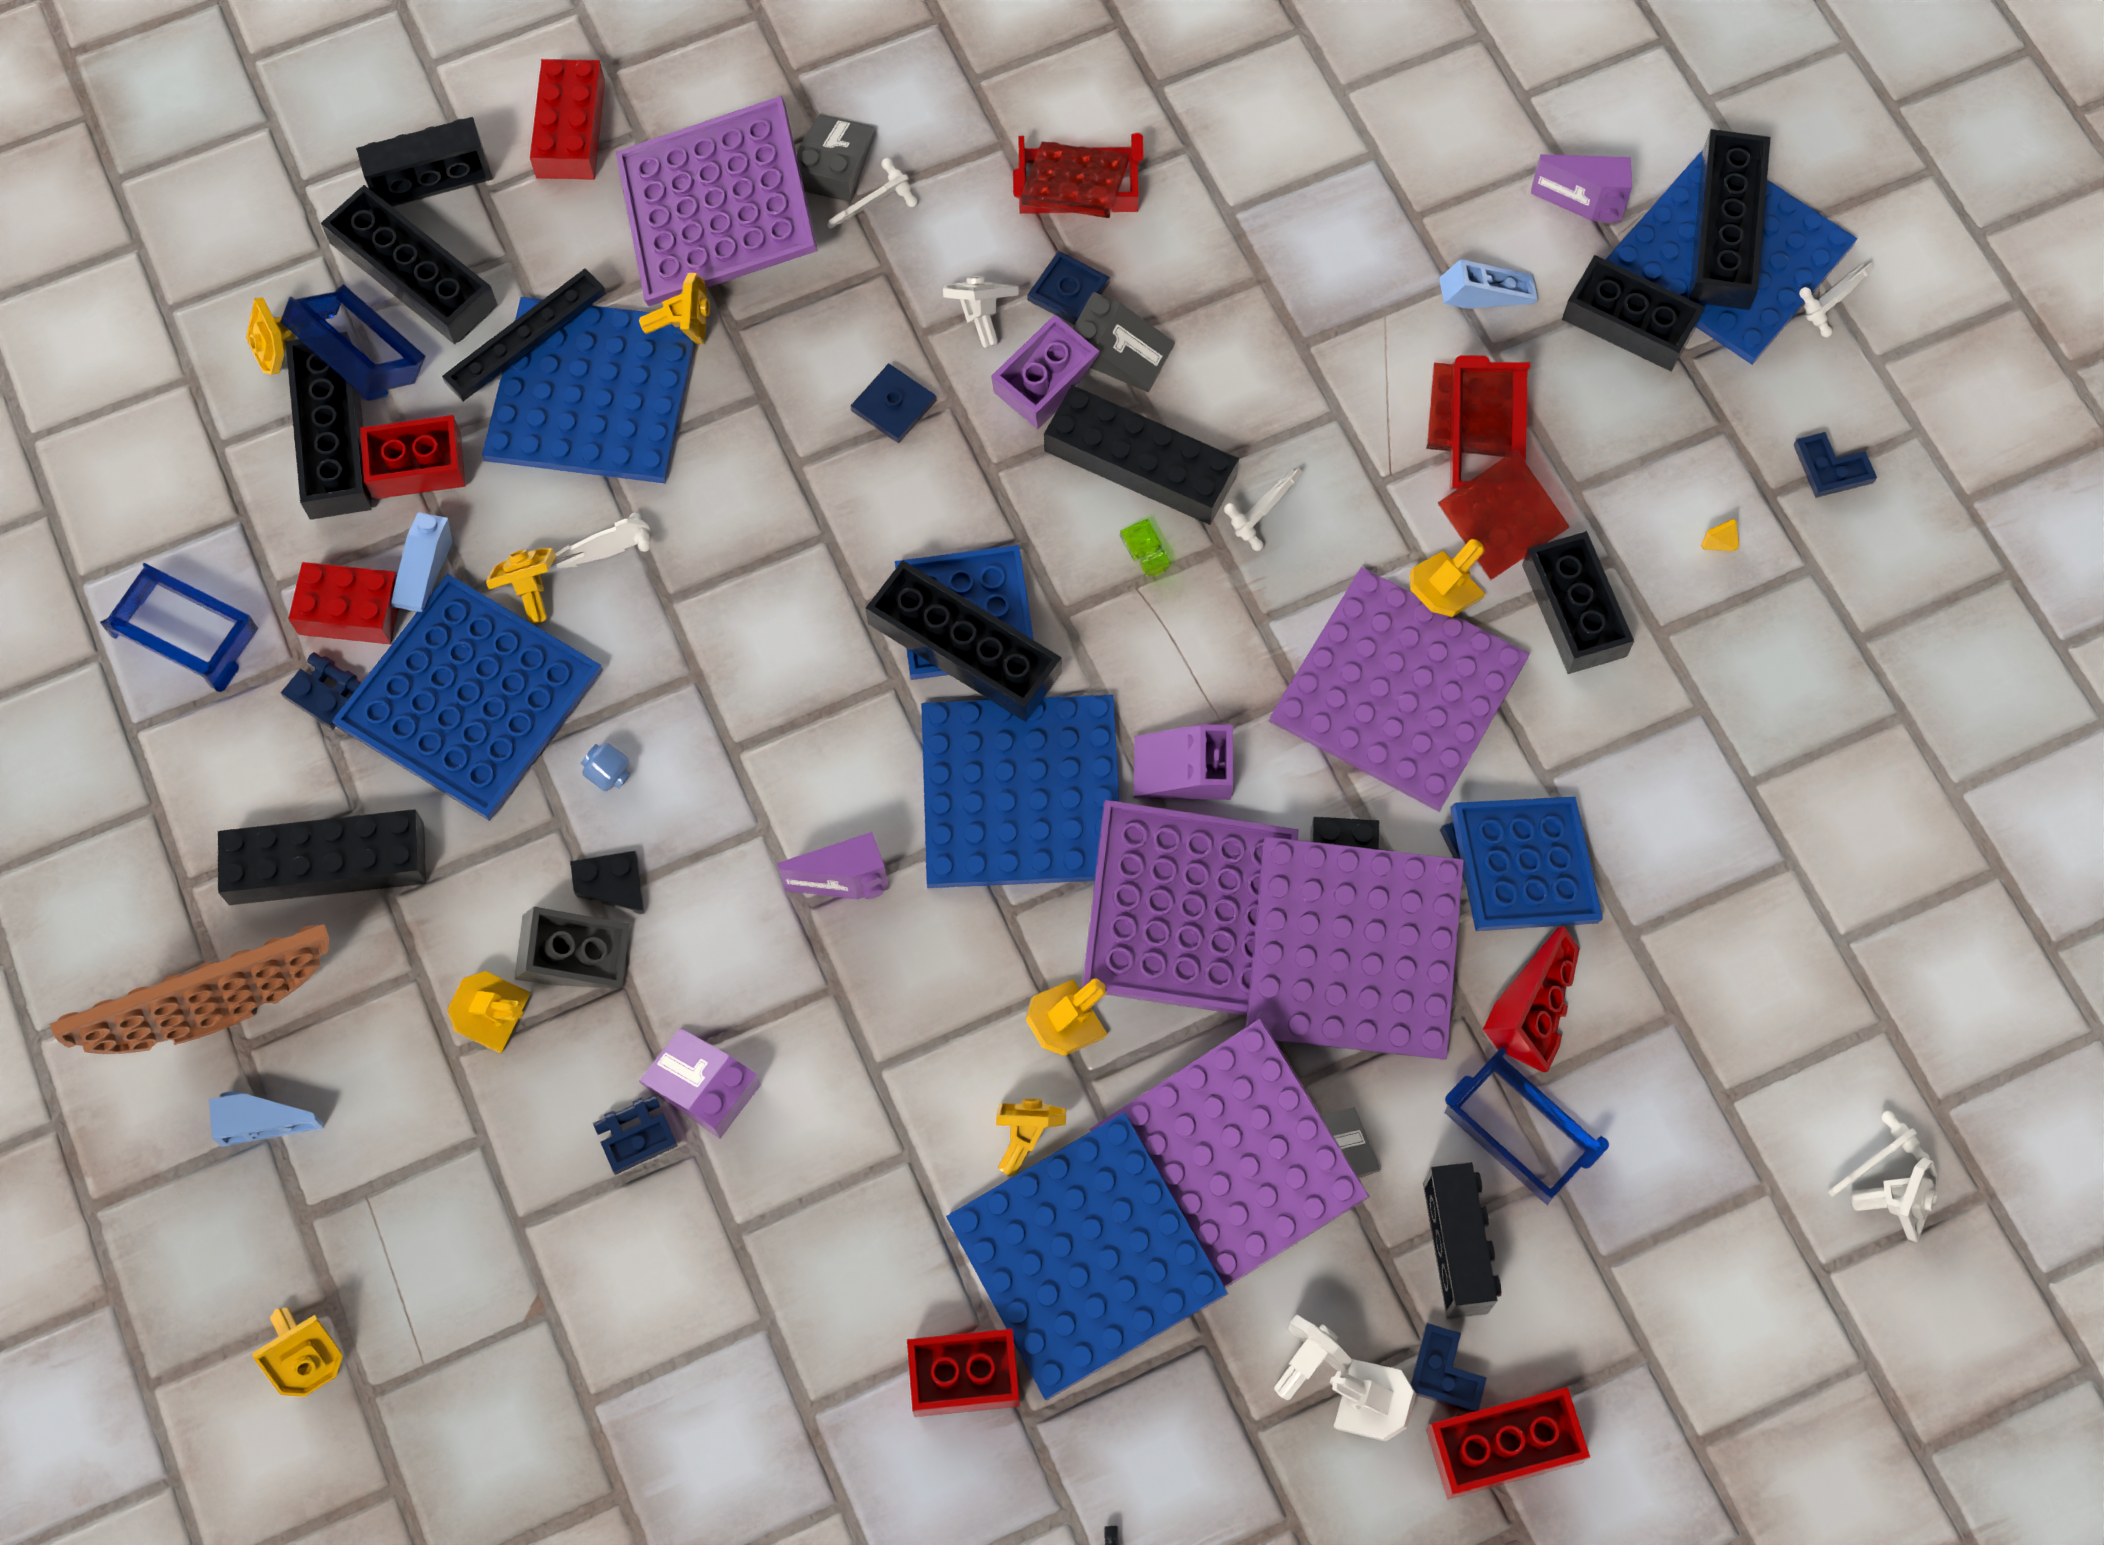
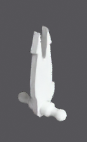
(897, 182)
(1817, 309)
(1244, 523)
(608, 542)
(1904, 1137)

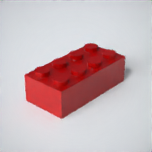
(567, 119)
(1507, 1443)

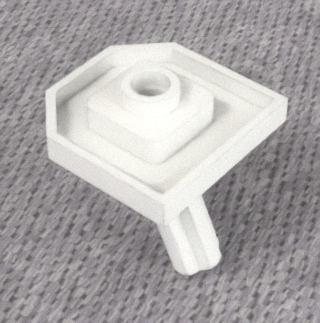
(979, 303)
(1905, 1197)
(1318, 1346)
(1373, 1400)

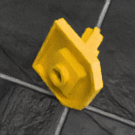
(683, 311)
(267, 337)
(524, 573)
(1445, 582)
(486, 1009)
(1064, 1017)
(1026, 1124)
(300, 1357)

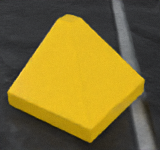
(1722, 537)

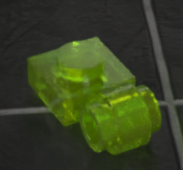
(1144, 542)

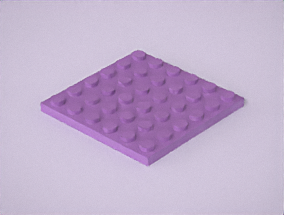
(716, 200)
(1399, 689)
(1176, 906)
(1355, 947)
(1244, 1153)

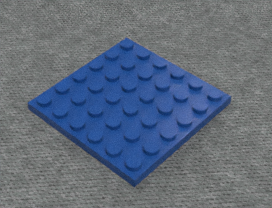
(1795, 253)
(593, 398)
(468, 696)
(1016, 795)
(1086, 1256)

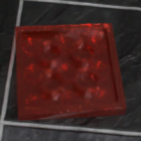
(1075, 179)
(1485, 411)
(1504, 512)

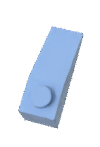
(1483, 286)
(421, 561)
(248, 1118)

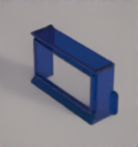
(308, 322)
(222, 665)
(1468, 1086)

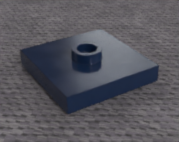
(1067, 287)
(893, 403)

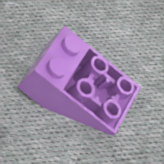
(1185, 763)

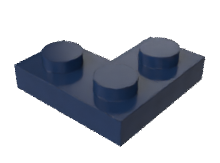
(1828, 473)
(1438, 1379)

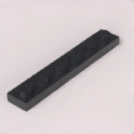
(524, 334)

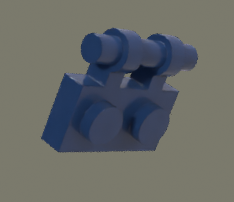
(314, 696)
(639, 1142)

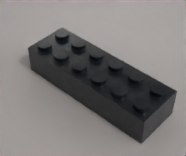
(1729, 219)
(409, 264)
(326, 435)
(1141, 454)
(964, 640)
(321, 857)

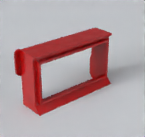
(1125, 200)
(1481, 363)

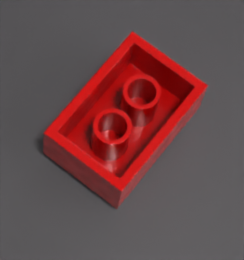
(412, 457)
(344, 603)
(963, 1373)

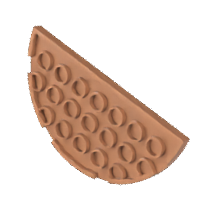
(199, 1001)

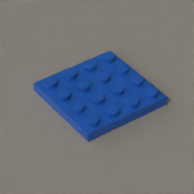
(987, 579)
(1525, 863)

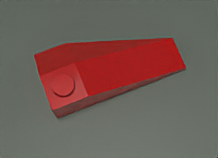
(1530, 1009)

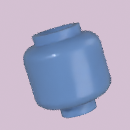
(605, 767)

